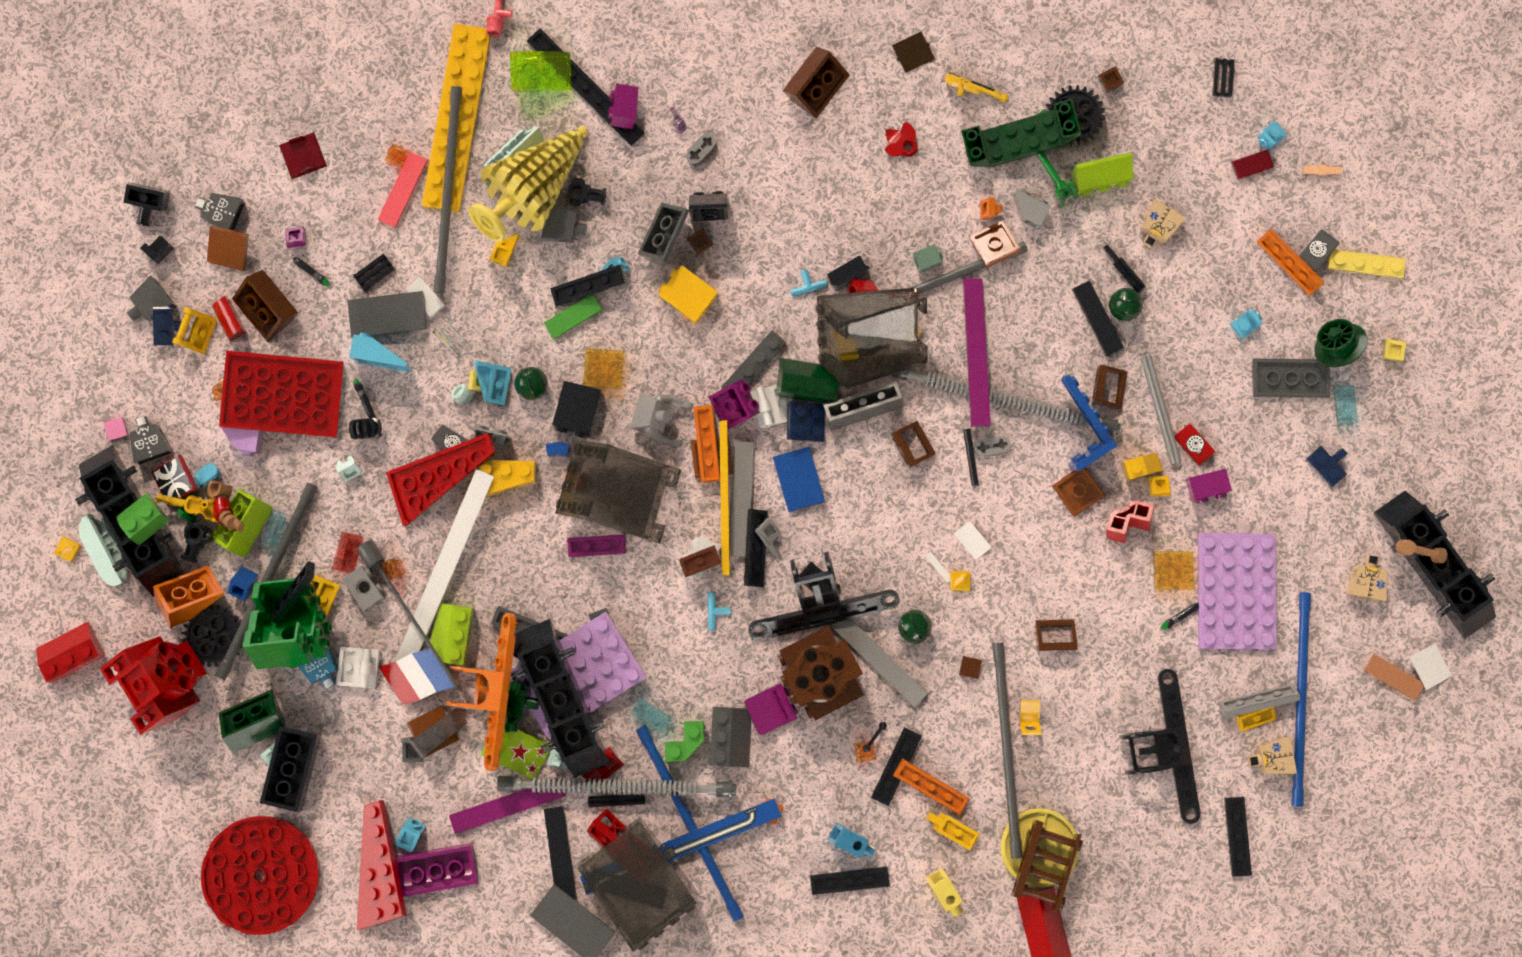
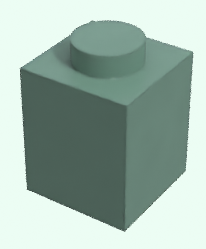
(927, 258)

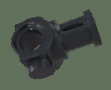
(588, 193)
(194, 542)

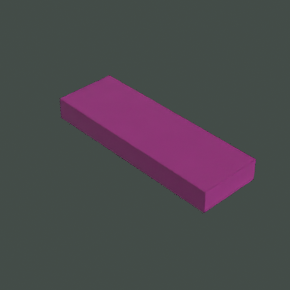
(596, 545)

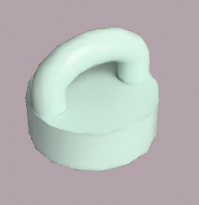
(461, 394)

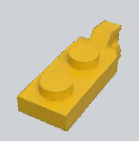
(953, 830)

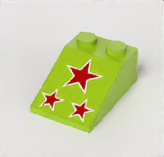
(522, 753)

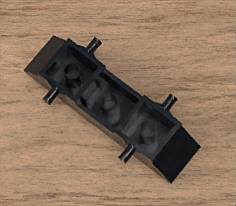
(113, 491)
(1452, 584)
(560, 698)

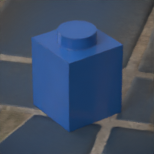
(242, 583)

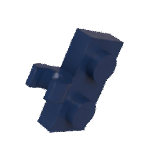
(164, 325)
(1327, 465)

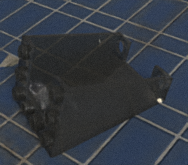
(870, 334)
(615, 490)
(638, 884)

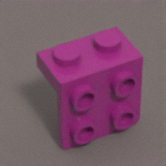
(771, 709)

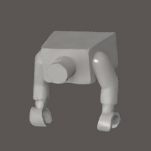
(653, 414)

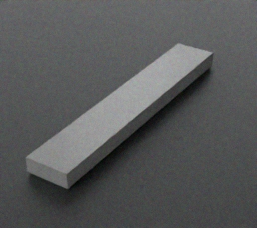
(741, 496)
(880, 661)

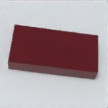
(1252, 164)

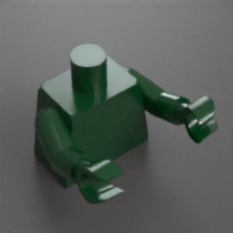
(518, 704)

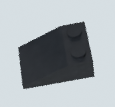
(708, 207)

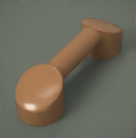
(1408, 547)

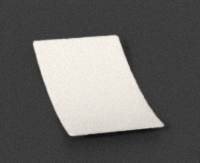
(972, 541)

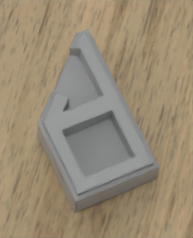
(770, 536)

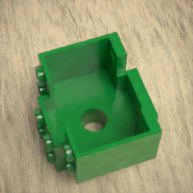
(296, 639)

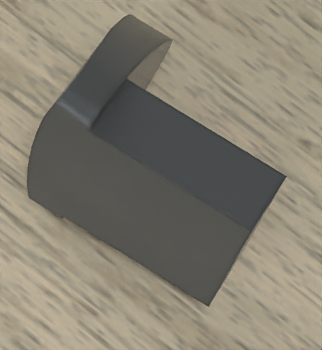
(409, 754)

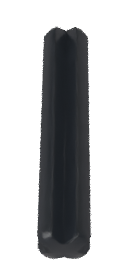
(616, 800)

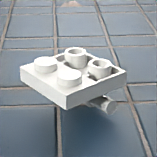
(771, 407)
(358, 667)

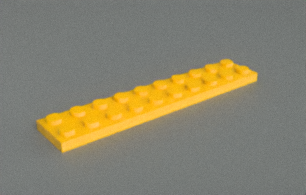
(464, 69)

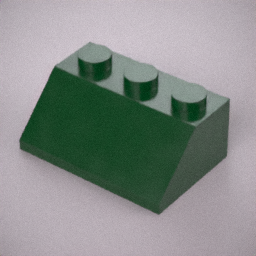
(806, 381)
(251, 721)

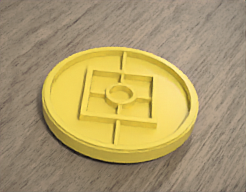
(1054, 823)

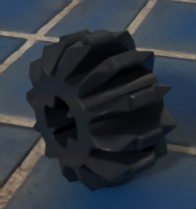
(365, 428)

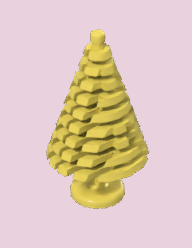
(527, 184)

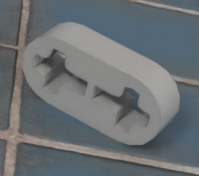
(697, 146)
(992, 441)

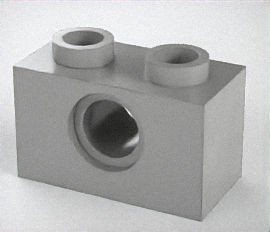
(354, 582)

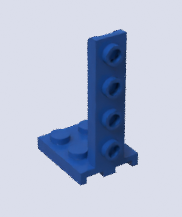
(1096, 449)

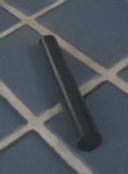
(970, 457)

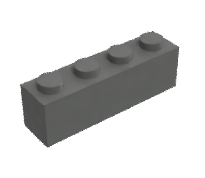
(863, 406)

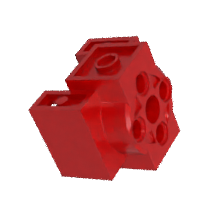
(157, 680)

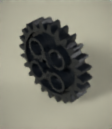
(1091, 116)
(207, 620)

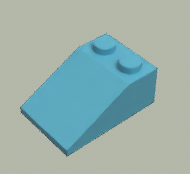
(371, 352)

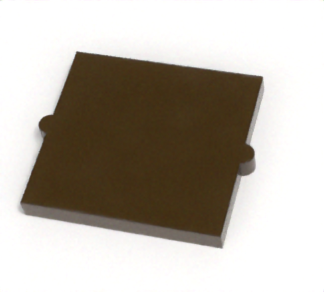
(913, 52)

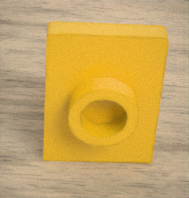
(1030, 717)

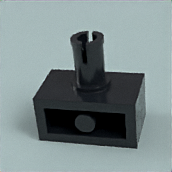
(146, 199)

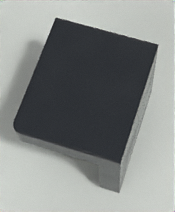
(158, 249)

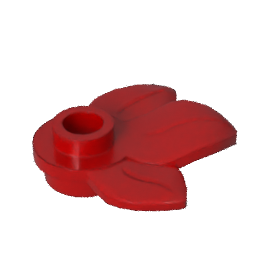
(899, 139)

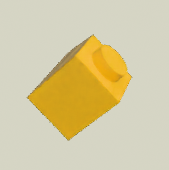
(1141, 466)

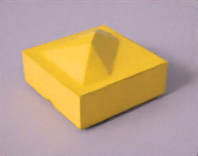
(1159, 486)
(67, 549)
(959, 580)

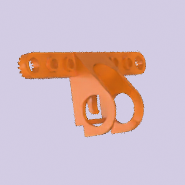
(495, 691)

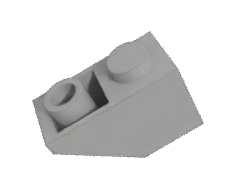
(1031, 210)

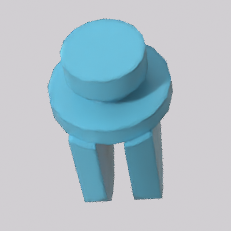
(206, 474)

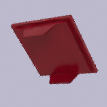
(302, 155)

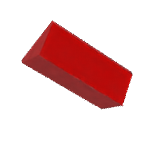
(1043, 926)

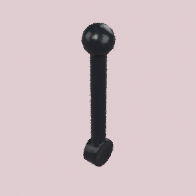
(882, 726)

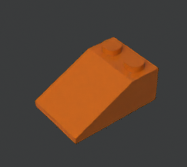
(187, 595)

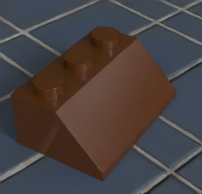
(816, 81)
(264, 304)

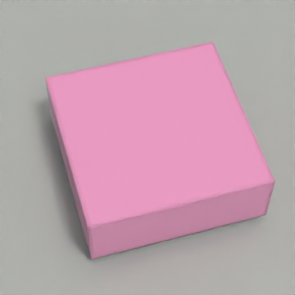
(116, 429)

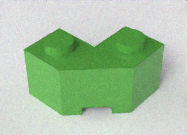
(681, 750)

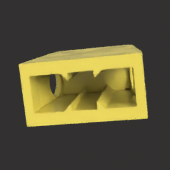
(942, 889)

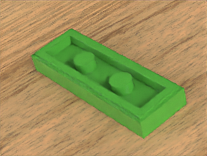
(573, 316)

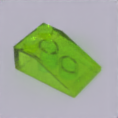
(540, 71)

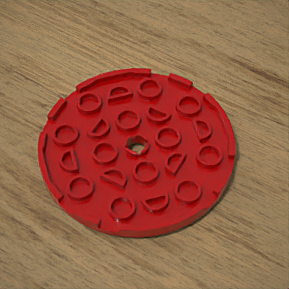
(231, 882)

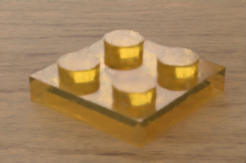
(603, 368)
(1173, 570)

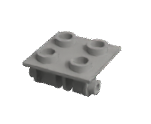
(501, 436)

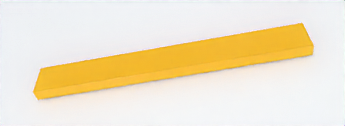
(724, 498)

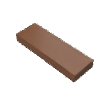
(1394, 677)

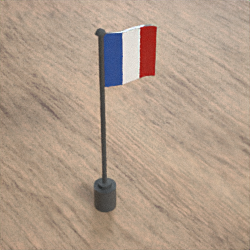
(419, 672)

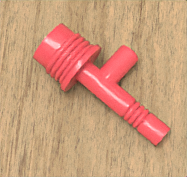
(495, 22)

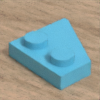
(493, 381)

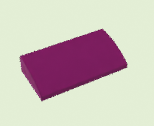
(437, 869)

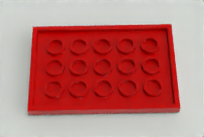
(281, 394)

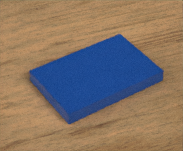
(798, 479)

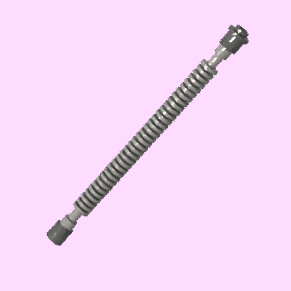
(912, 374)
(720, 789)

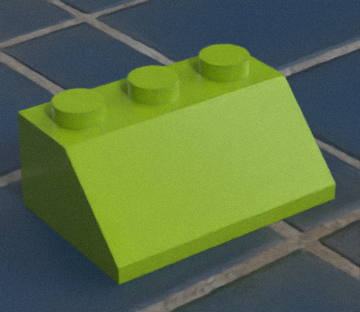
(1103, 174)
(252, 514)
(452, 633)

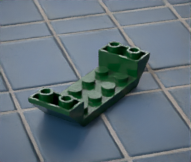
(1022, 137)

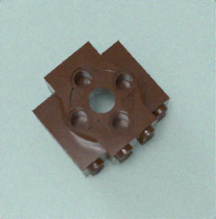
(841, 684)

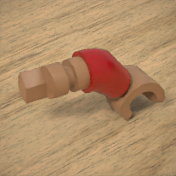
(221, 507)

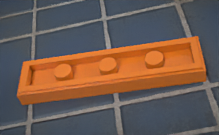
(1290, 262)
(706, 443)
(931, 786)

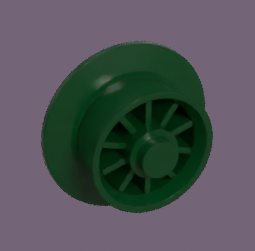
(1340, 343)

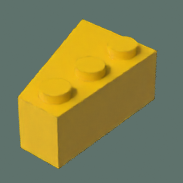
(509, 474)

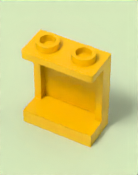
(688, 294)

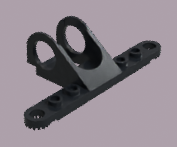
(822, 607)
(1171, 747)

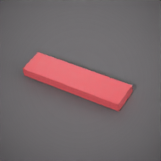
(402, 189)

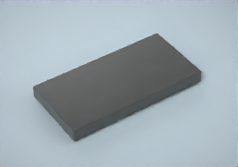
(387, 314)
(1290, 378)
(572, 923)

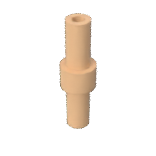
(1321, 170)

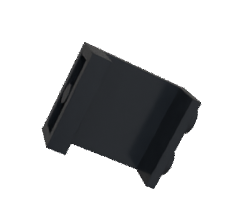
(576, 409)

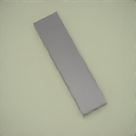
(1259, 701)

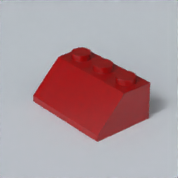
(68, 653)

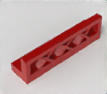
(602, 833)

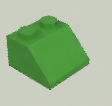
(142, 519)

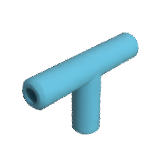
(808, 286)
(713, 611)

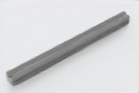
(1161, 410)

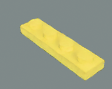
(1366, 264)

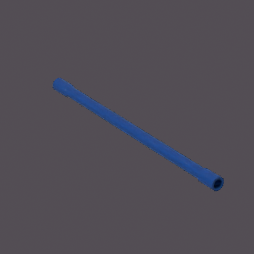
(1304, 608)
(731, 904)

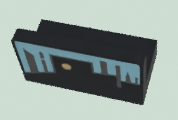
(844, 274)

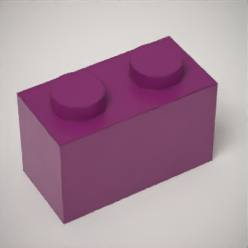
(624, 106)
(1208, 485)

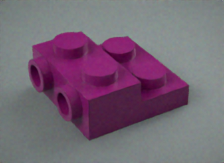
(735, 403)

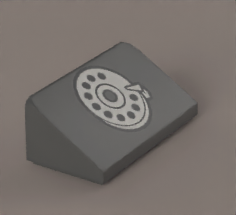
(1319, 249)
(447, 438)

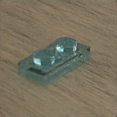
(1345, 405)
(271, 536)
(651, 715)

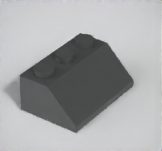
(663, 233)
(730, 737)

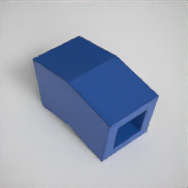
(557, 449)

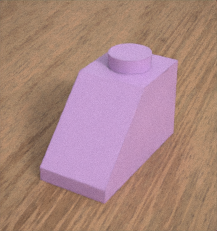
(245, 440)

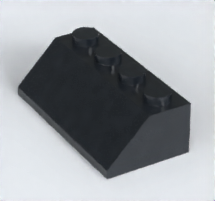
(290, 769)

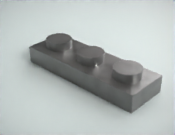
(439, 732)

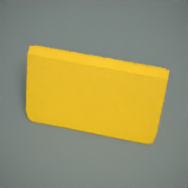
(1255, 719)

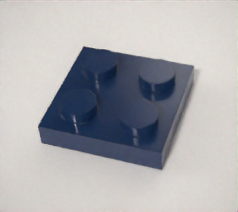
(805, 421)

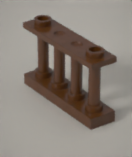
(1032, 851)

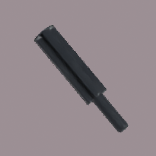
(1125, 270)

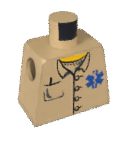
(1160, 223)
(1368, 581)
(1274, 757)

